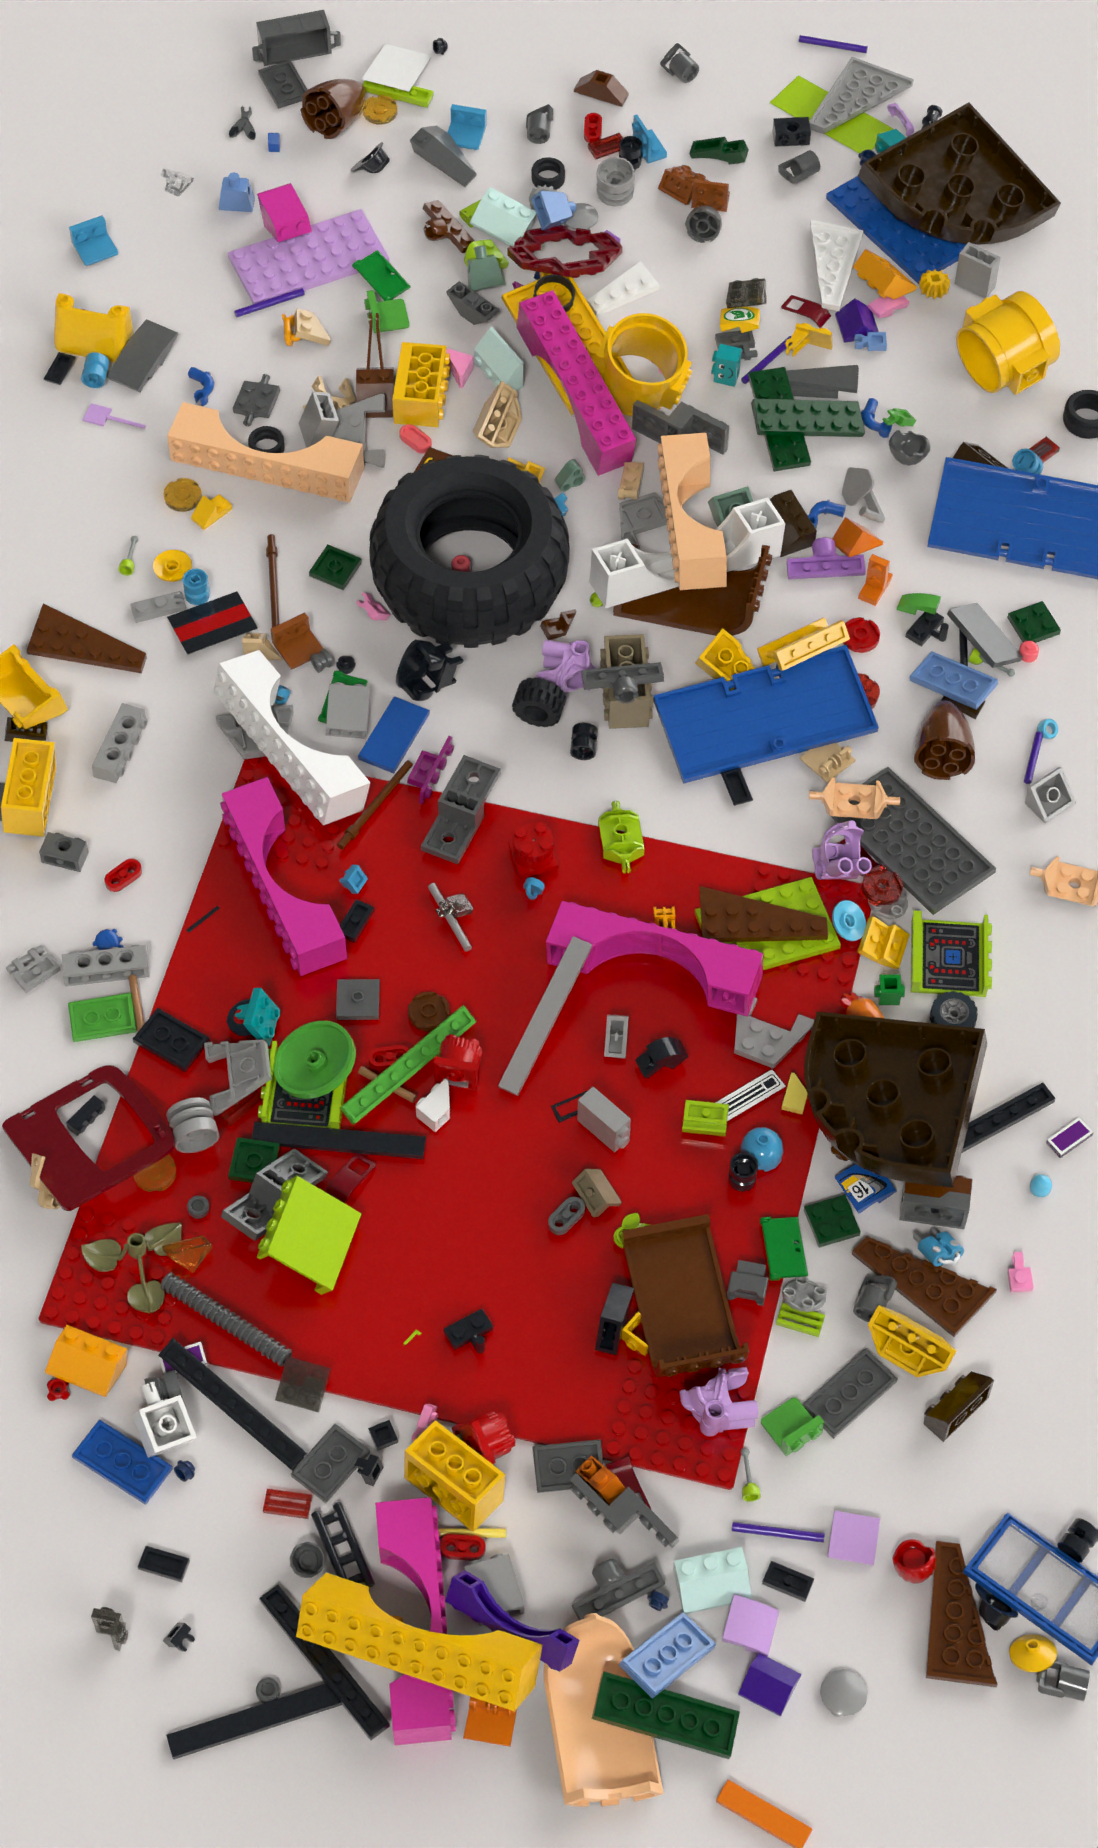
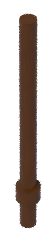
(272, 553)
(353, 830)

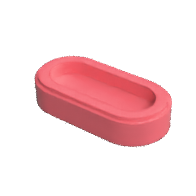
(415, 438)

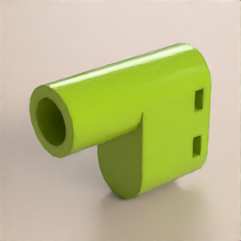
(468, 213)

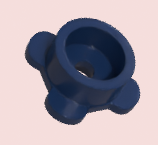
(865, 155)

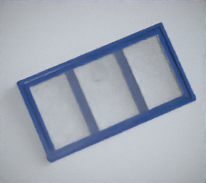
(1040, 1585)

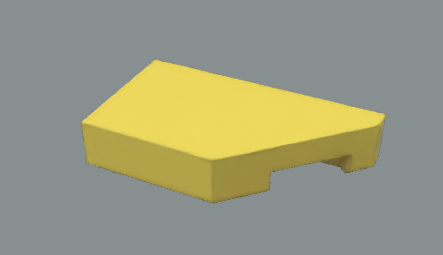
(795, 1096)

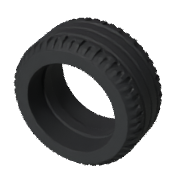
(1073, 422)

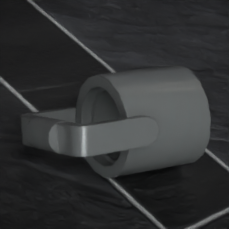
(681, 64)
(539, 124)
(801, 167)
(872, 1296)
(1070, 1683)

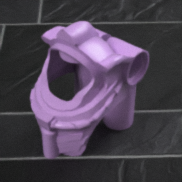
(567, 662)
(840, 860)
(714, 1407)

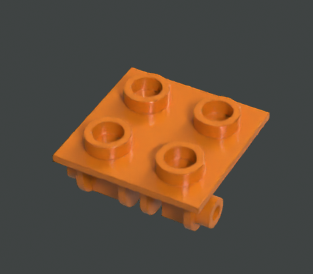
(489, 1723)

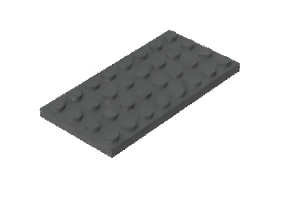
(920, 846)

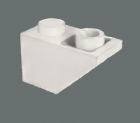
(435, 1108)

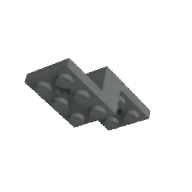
(682, 420)
(460, 809)
(267, 1190)
(623, 1511)

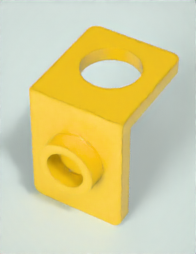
(630, 1339)

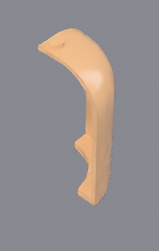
(594, 1757)

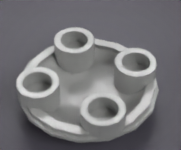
(583, 217)
(894, 910)
(804, 1295)
(843, 1693)

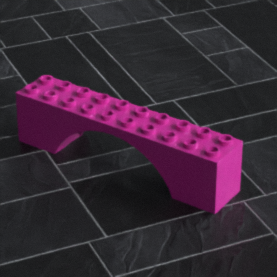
(600, 423)
(306, 927)
(724, 970)
(411, 1545)

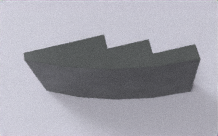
(142, 355)

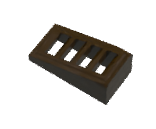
(11, 734)

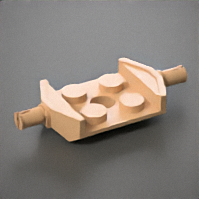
(871, 799)
(1060, 875)

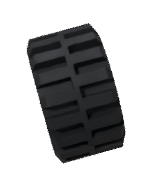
(539, 702)

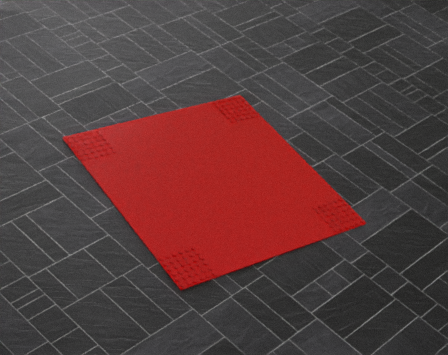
(475, 1212)

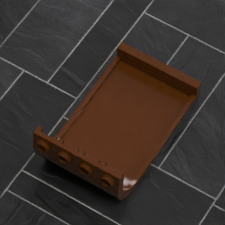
(706, 608)
(681, 1297)

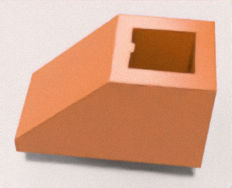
(600, 1480)

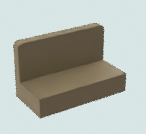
(595, 1191)

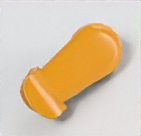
(289, 323)

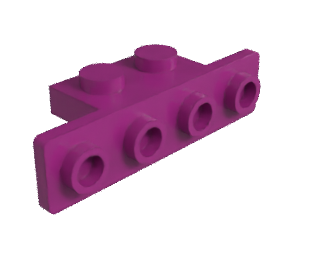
(427, 769)

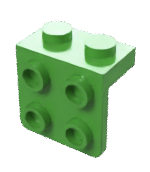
(391, 313)
(792, 1426)

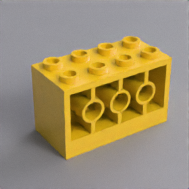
(421, 384)
(28, 787)
(454, 1475)

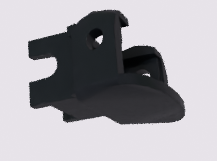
(425, 659)

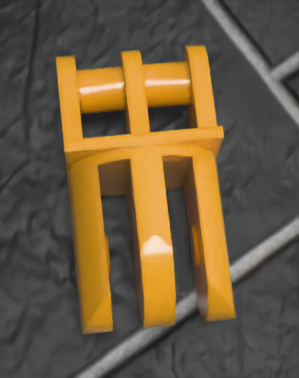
(664, 917)

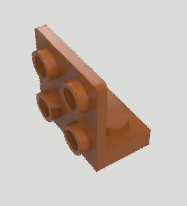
(679, 183)
(710, 194)
(295, 641)

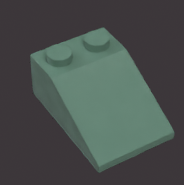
(724, 503)

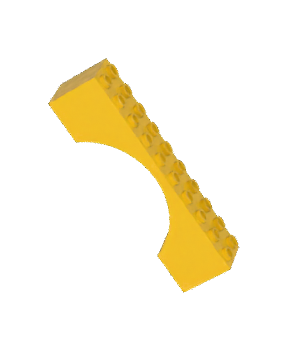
(482, 1666)

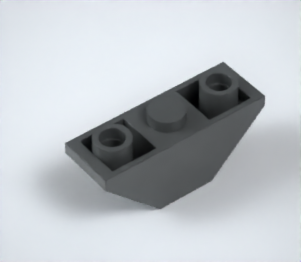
(470, 304)

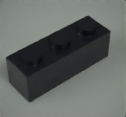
(86, 1115)

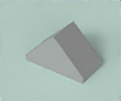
(616, 1036)

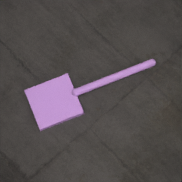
(99, 414)

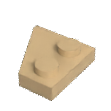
(309, 327)

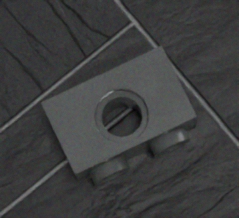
(53, 854)

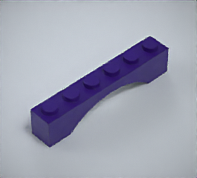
(472, 1597)

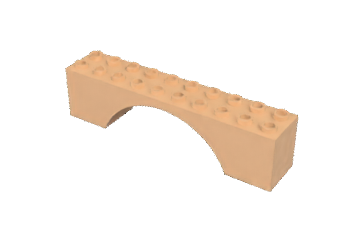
(324, 469)
(696, 549)

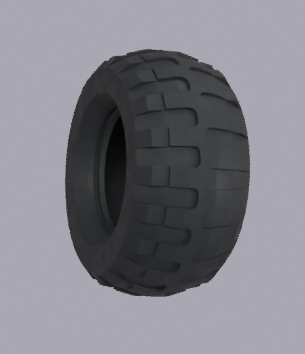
(469, 496)

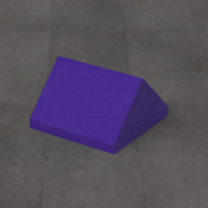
(855, 319)
(769, 1684)

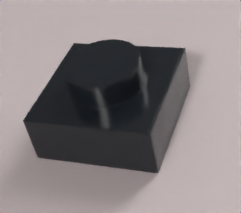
(383, 1435)

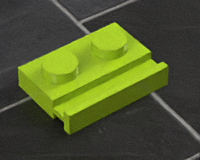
(705, 1118)

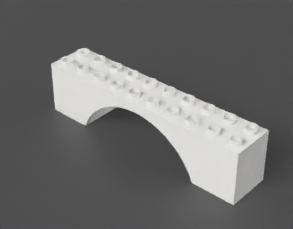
(626, 573)
(324, 782)

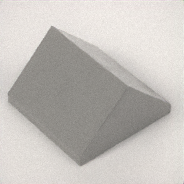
(1049, 795)

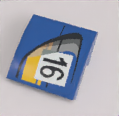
(864, 1187)

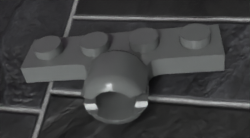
(623, 679)
(617, 1588)

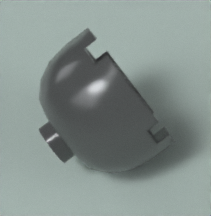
(703, 223)

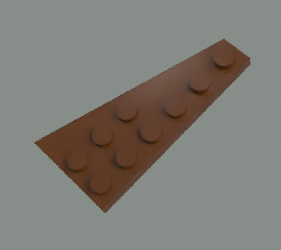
(74, 641)
(748, 920)
(932, 1289)
(955, 1631)

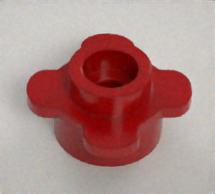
(54, 1384)

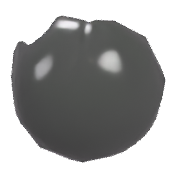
(307, 1560)

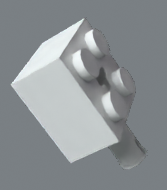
(161, 1413)

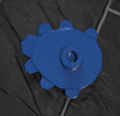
(107, 939)

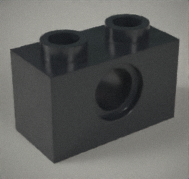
(791, 131)

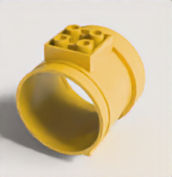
(652, 339)
(1008, 342)

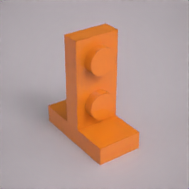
(876, 580)

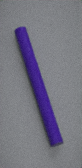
(833, 44)
(270, 302)
(768, 359)
(778, 1532)

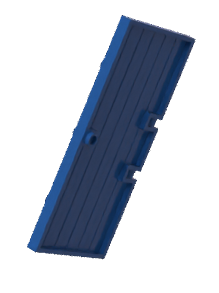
(1023, 510)
(764, 716)

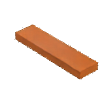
(764, 1815)

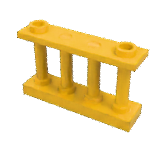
(803, 643)

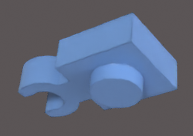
(874, 341)

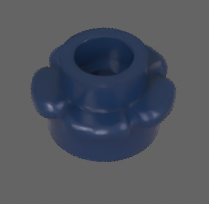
(184, 1470)
(658, 1600)

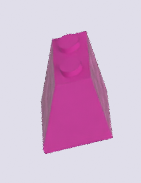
(283, 213)

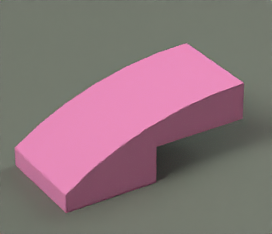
(884, 307)

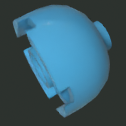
(764, 1146)

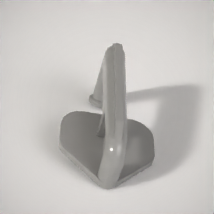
(859, 485)

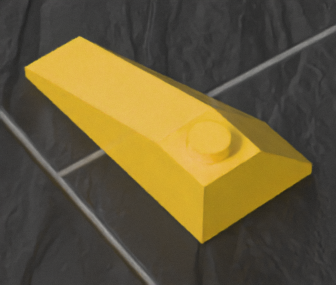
(724, 657)

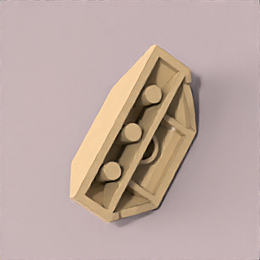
(499, 418)

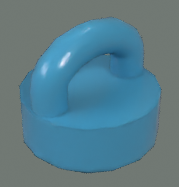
(282, 692)
(533, 887)

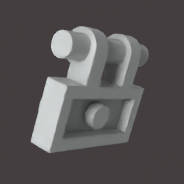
(35, 972)

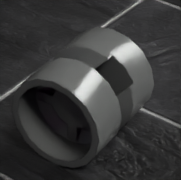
(166, 1386)

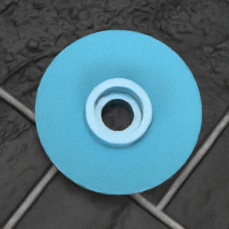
(849, 920)

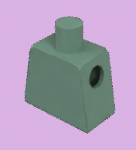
(483, 270)

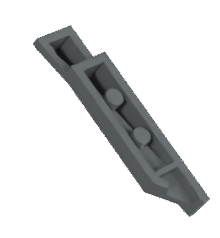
(823, 381)

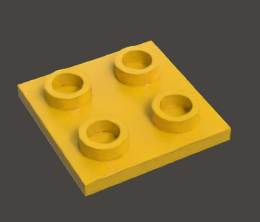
(806, 334)

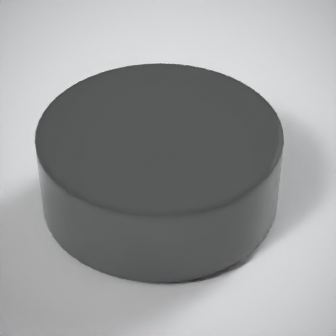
(198, 1207)
(267, 1690)

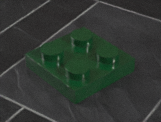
(335, 567)
(1034, 623)
(251, 1157)
(831, 1221)

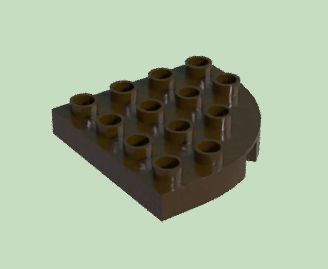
(959, 182)
(894, 1092)

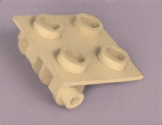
(828, 760)

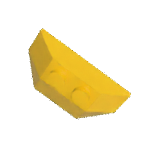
(909, 1343)

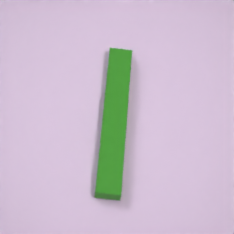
(406, 1066)

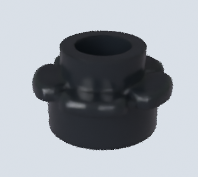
(440, 46)
(346, 668)

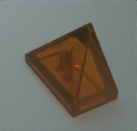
(189, 1252)

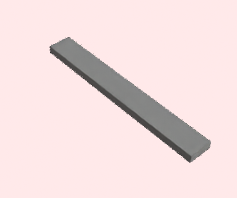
(545, 1016)

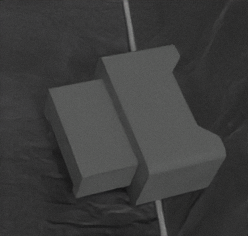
(748, 1282)

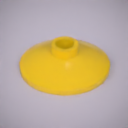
(171, 559)
(1033, 1653)

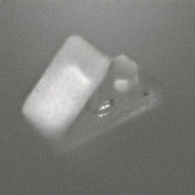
(176, 181)

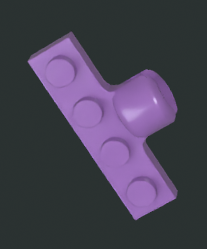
(825, 563)

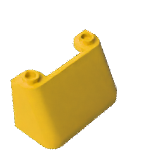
(88, 331)
(25, 692)

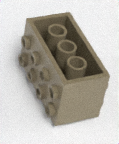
(625, 651)

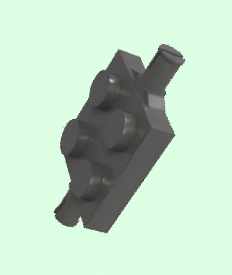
(256, 399)

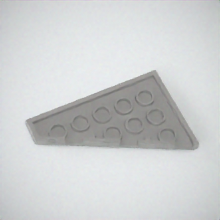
(856, 91)

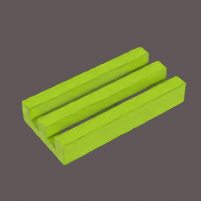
(797, 1327)

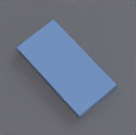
(953, 680)
(667, 1655)

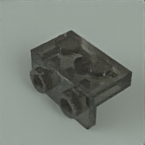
(110, 1623)

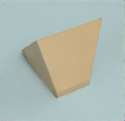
(259, 641)

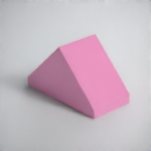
(460, 366)

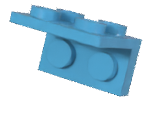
(467, 126)
(651, 146)
(92, 240)

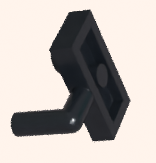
(926, 627)
(469, 1330)

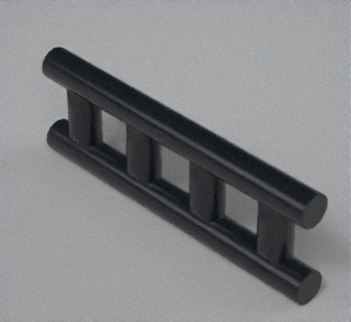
(346, 1535)

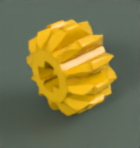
(934, 284)

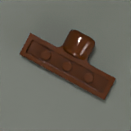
(444, 225)

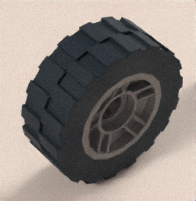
(956, 1004)

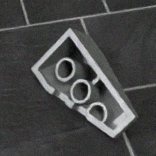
(443, 153)

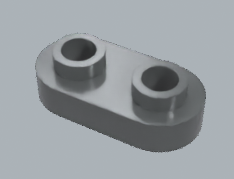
(565, 1216)

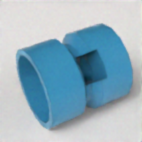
(95, 370)
(1027, 461)
(196, 586)

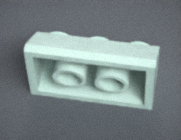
(502, 217)
(498, 360)
(711, 1579)

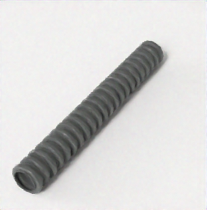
(223, 1317)

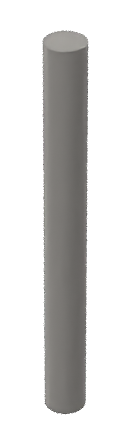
(451, 920)

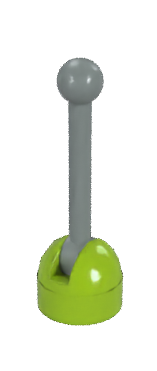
(126, 566)
(976, 658)
(750, 1491)

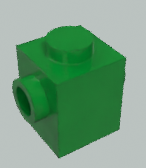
(889, 990)

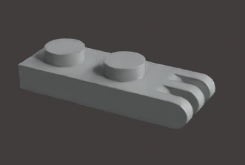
(158, 606)

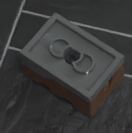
(937, 1203)

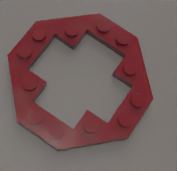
(598, 260)

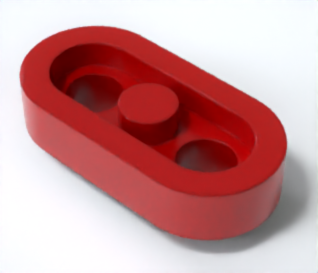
(592, 127)
(122, 876)
(387, 1054)
(462, 1546)

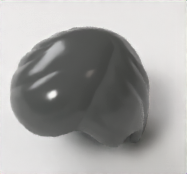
(909, 447)

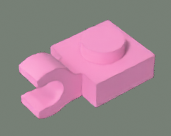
(374, 609)
(1019, 1277)
(426, 1418)

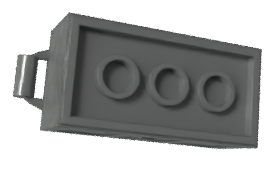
(294, 38)

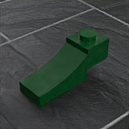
(719, 148)

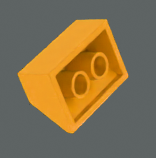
(883, 276)
(86, 1361)

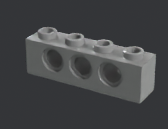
(125, 730)
(98, 973)

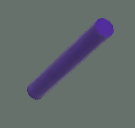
(1033, 757)

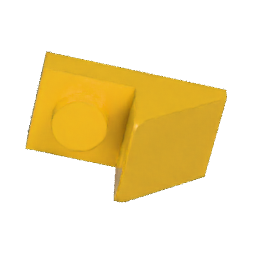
(210, 510)

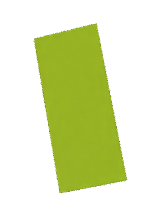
(803, 98)

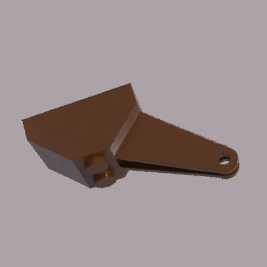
(376, 379)

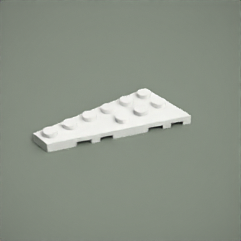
(834, 256)

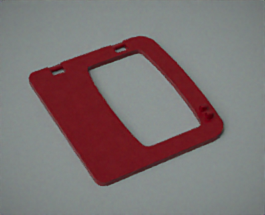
(67, 1170)

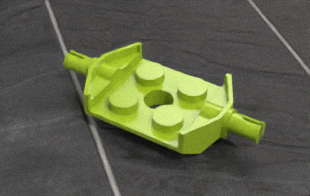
(621, 847)

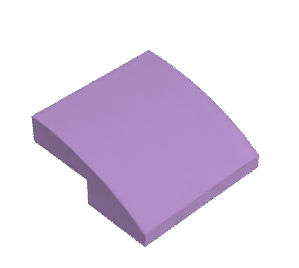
(854, 1537)
(750, 1625)

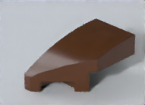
(559, 626)

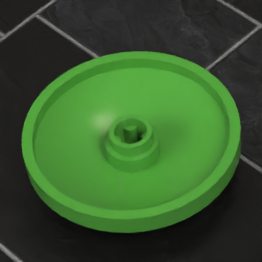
(314, 1059)

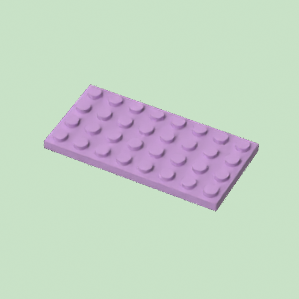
(306, 260)

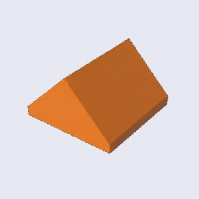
(854, 538)

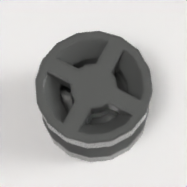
(321, 660)

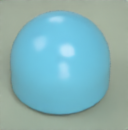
(1042, 728)
(1041, 1185)

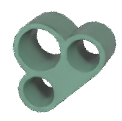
(570, 476)

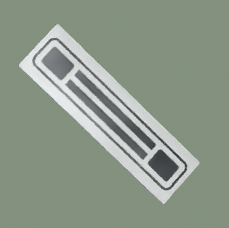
(752, 1093)

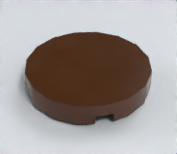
(428, 1011)

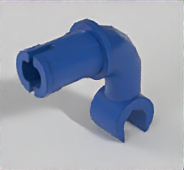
(206, 380)
(869, 421)
(825, 507)

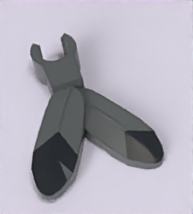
(245, 124)

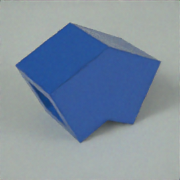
(274, 142)

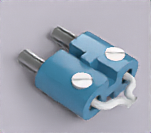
(939, 1250)

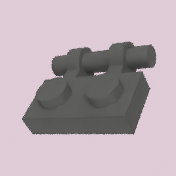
(739, 340)

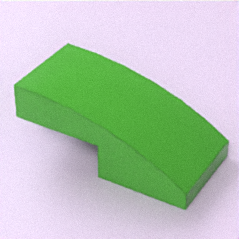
(919, 601)

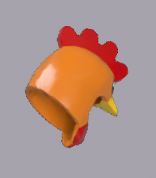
(859, 1006)

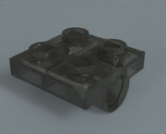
(746, 293)
(303, 1384)

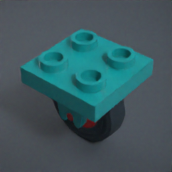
(254, 1016)

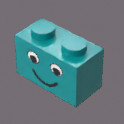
(726, 365)

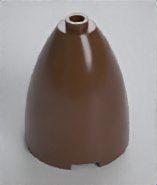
(332, 103)
(944, 743)

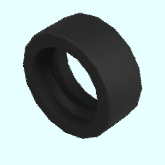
(548, 164)
(267, 432)

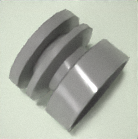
(615, 181)
(192, 1125)

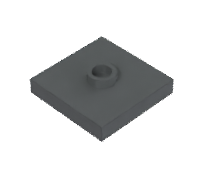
(358, 999)

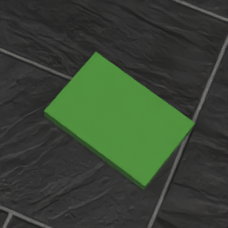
(102, 1017)

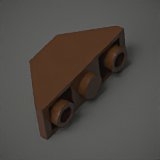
(602, 87)

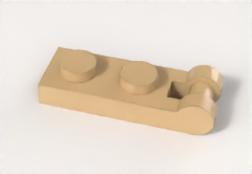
(631, 480)

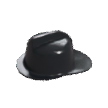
(374, 161)
(994, 1610)

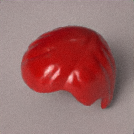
(914, 1561)

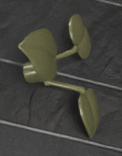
(104, 1255)

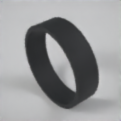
(558, 279)

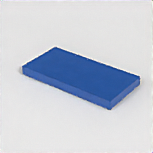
(393, 734)
(122, 1462)

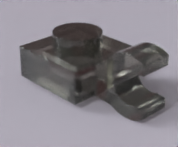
(456, 905)

